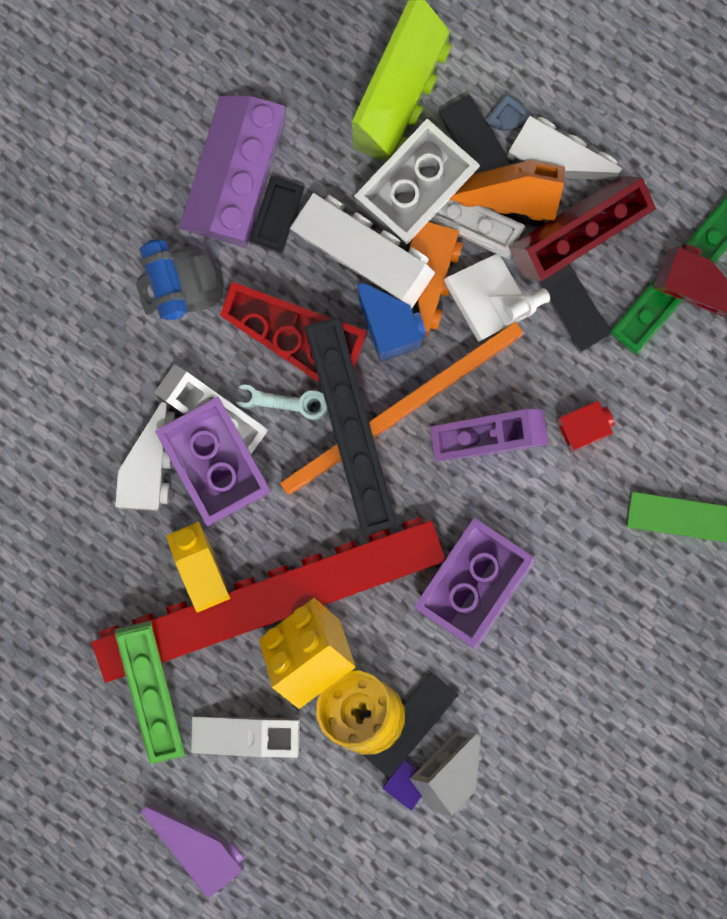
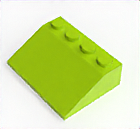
(401, 81)

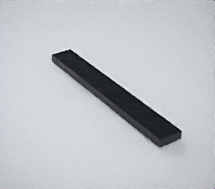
(564, 287)

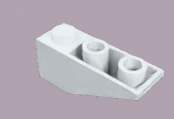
(544, 144)
(143, 471)
(246, 736)

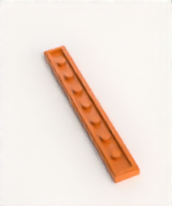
(409, 404)

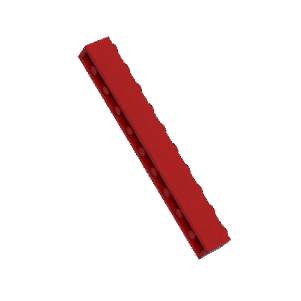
(278, 597)

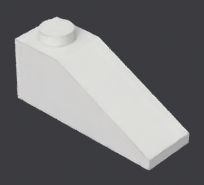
(188, 393)

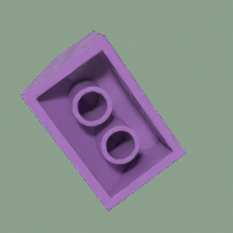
(475, 583)

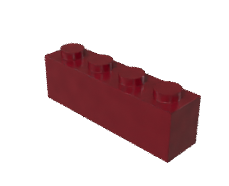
(582, 227)

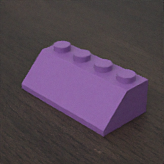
(234, 169)

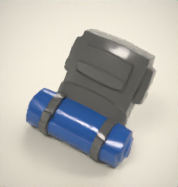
(179, 280)

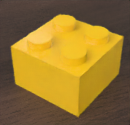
(306, 653)

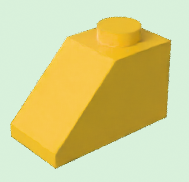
(198, 566)

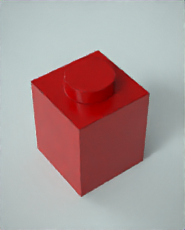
(586, 426)

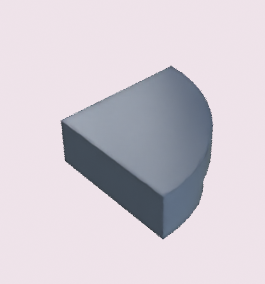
(508, 115)

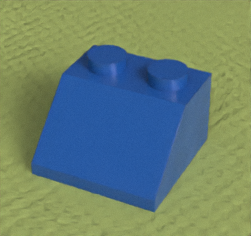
(390, 323)

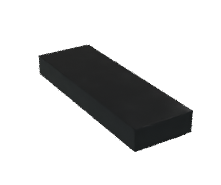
(421, 714)

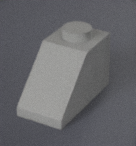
(450, 773)

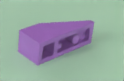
(490, 435)
(200, 852)

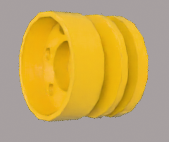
(357, 693)

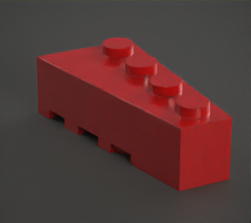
(281, 326)

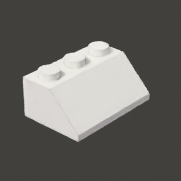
(415, 182)

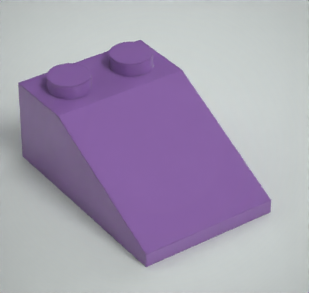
(213, 461)

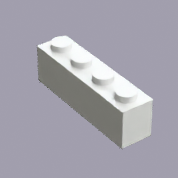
(362, 249)

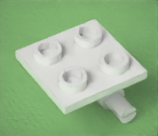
(491, 297)

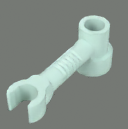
(284, 402)

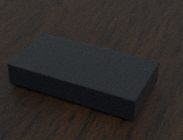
(276, 215)

